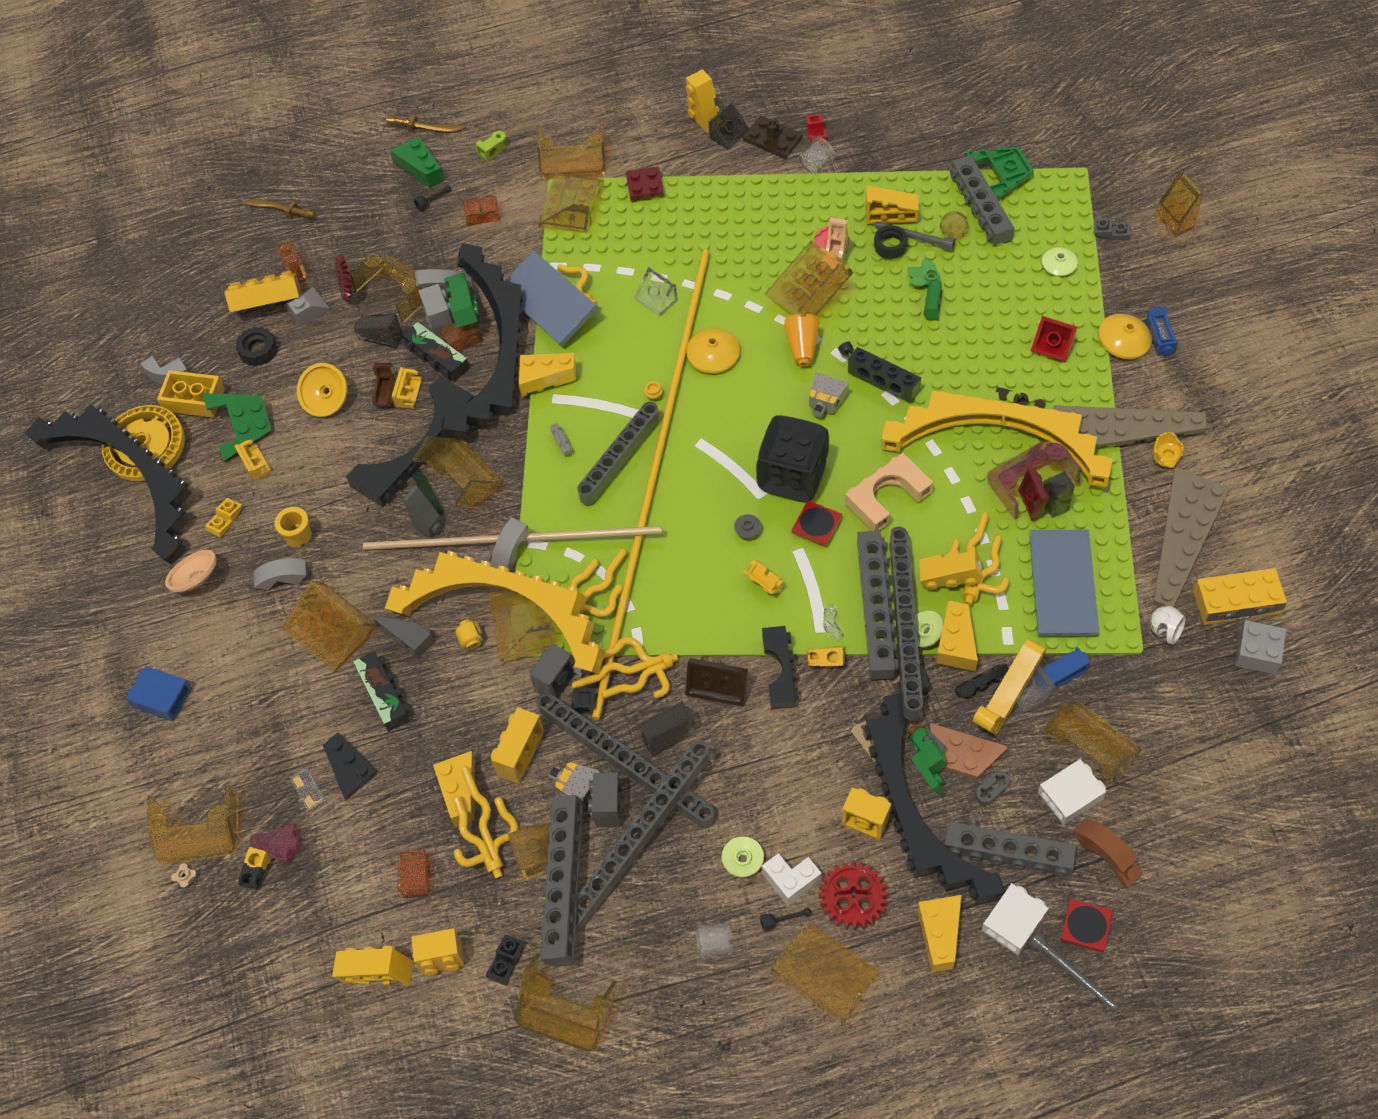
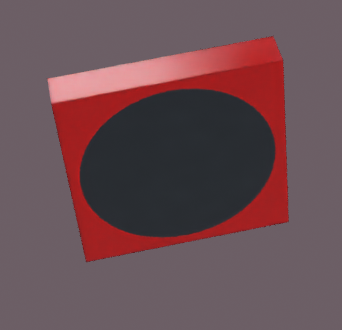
(816, 523)
(1086, 925)

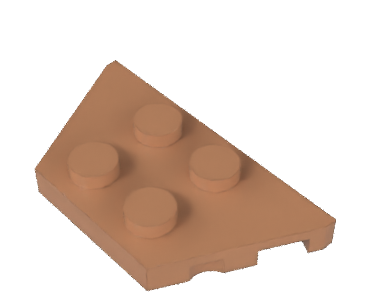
(967, 753)

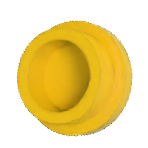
(653, 390)

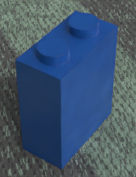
(158, 693)

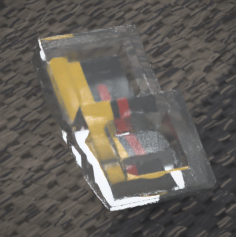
(307, 788)

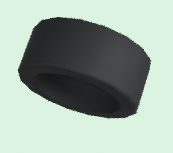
(890, 252)

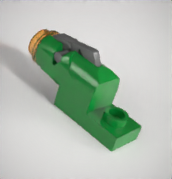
(929, 757)

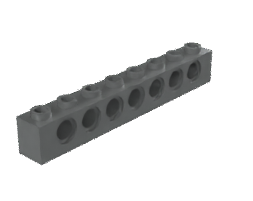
(878, 667)
(565, 929)

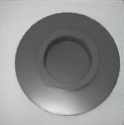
(747, 526)

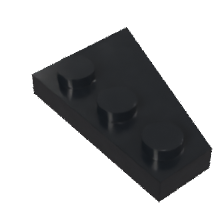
(348, 765)

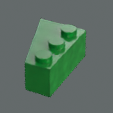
(418, 161)
(462, 302)

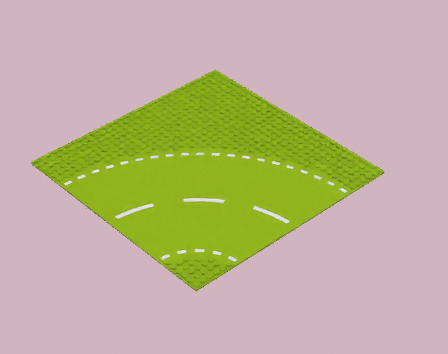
(691, 578)

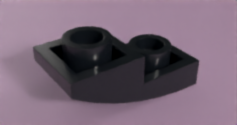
(505, 960)

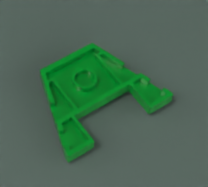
(1008, 164)
(246, 415)

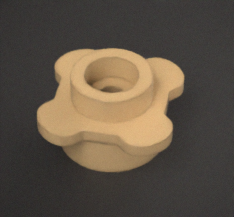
(188, 879)

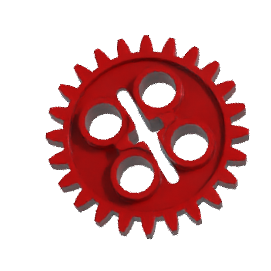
(854, 914)

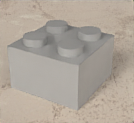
(436, 308)
(1260, 647)

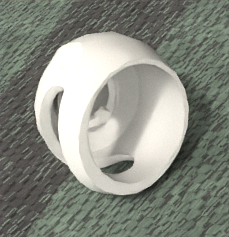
(1169, 620)

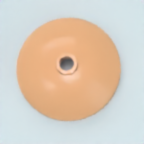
(191, 571)

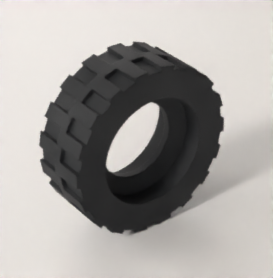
(251, 336)

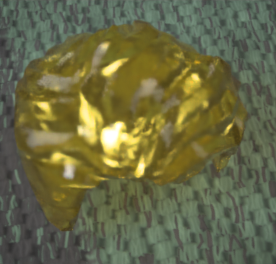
(954, 224)

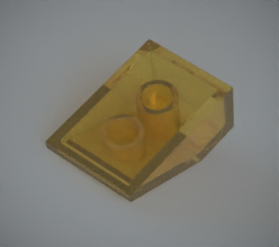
(1180, 205)
(531, 848)

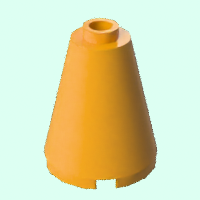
(802, 337)

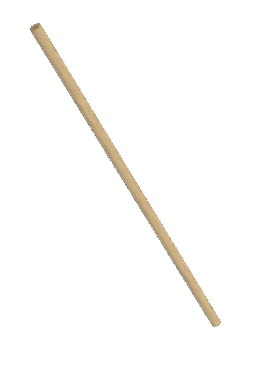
(530, 537)

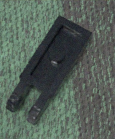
(980, 681)

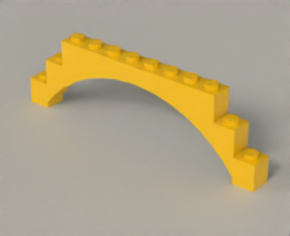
(953, 410)
(558, 602)

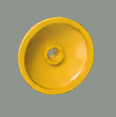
(1125, 336)
(713, 357)
(313, 388)

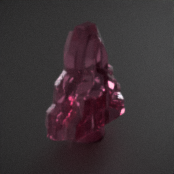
(279, 843)

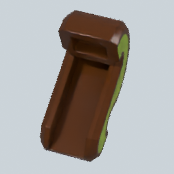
(384, 384)

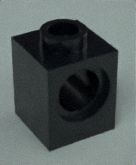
(583, 700)

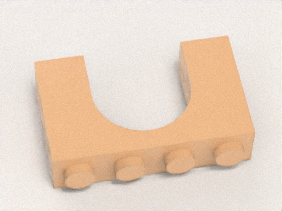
(898, 472)

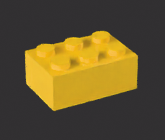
(184, 391)
(517, 745)

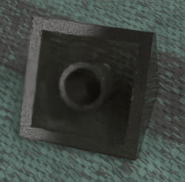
(727, 127)

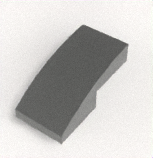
(1107, 229)

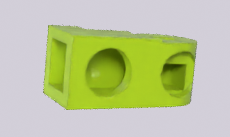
(492, 146)

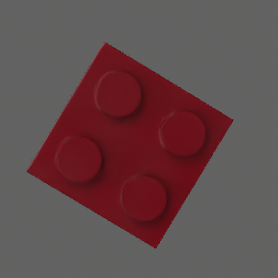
(644, 183)
(1033, 493)

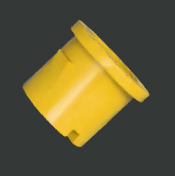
(290, 517)

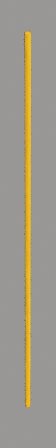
(652, 478)

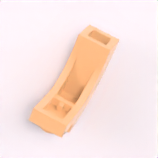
(837, 236)

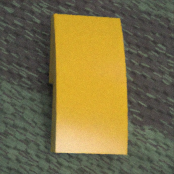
(224, 518)

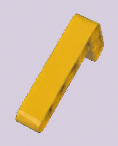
(1011, 688)

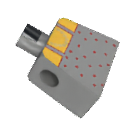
(826, 394)
(573, 781)

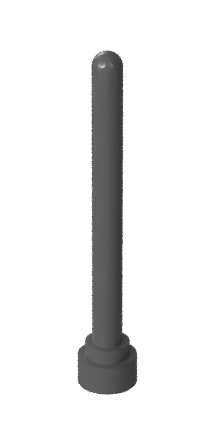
(947, 243)
(1040, 943)

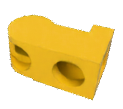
(826, 656)

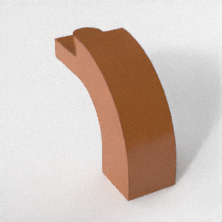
(1111, 848)

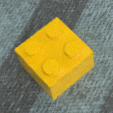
(866, 813)
(438, 951)

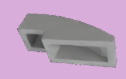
(431, 277)

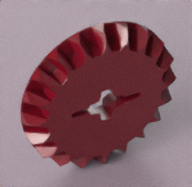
(343, 278)

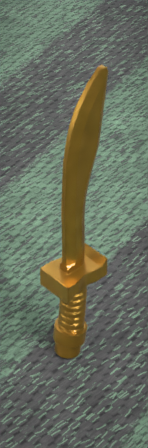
(413, 122)
(289, 210)

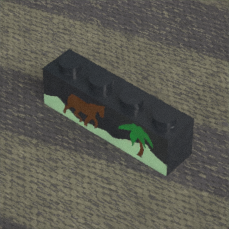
(435, 352)
(381, 691)

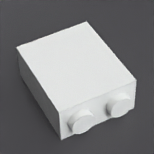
(1072, 791)
(1015, 918)

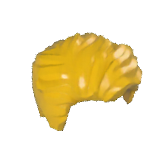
(1167, 450)

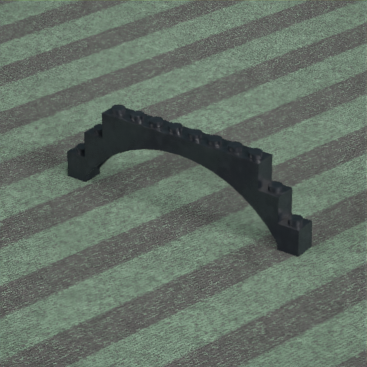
(505, 304)
(166, 490)
(924, 851)

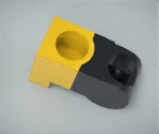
(254, 868)

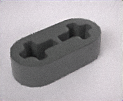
(995, 791)

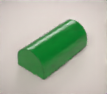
(933, 300)

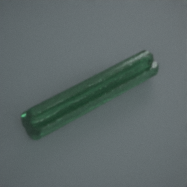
(427, 491)

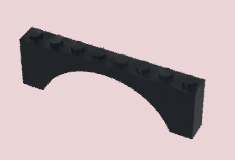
(385, 479)

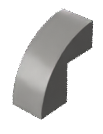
(159, 374)
(506, 546)
(282, 570)

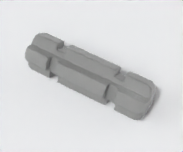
(561, 439)

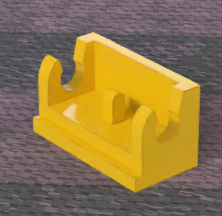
(406, 388)
(253, 459)

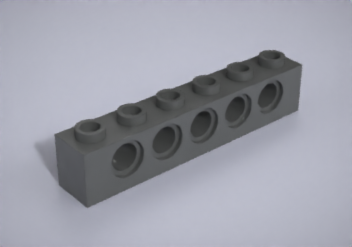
(982, 200)
(1019, 843)

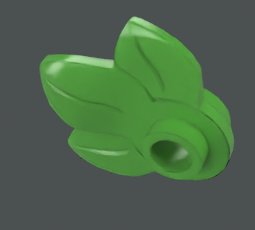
(924, 274)

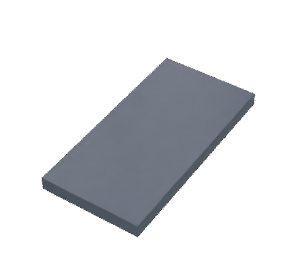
(551, 298)
(1063, 583)

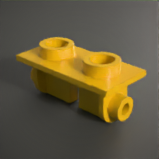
(757, 573)

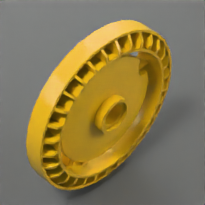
(152, 435)

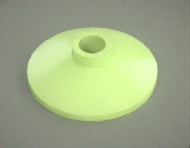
(1059, 261)
(930, 622)
(739, 848)

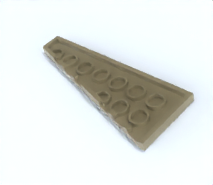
(1126, 426)
(1189, 518)

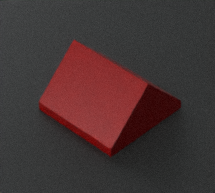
(1054, 338)

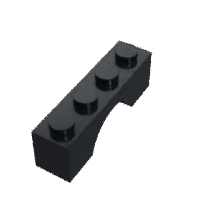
(781, 690)

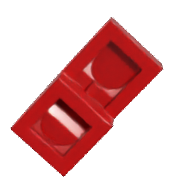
(815, 126)

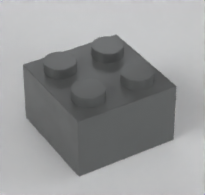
(552, 671)
(605, 799)

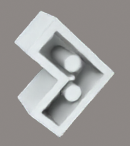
(789, 882)

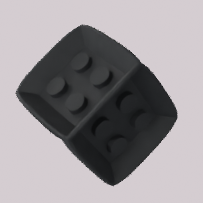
(792, 458)

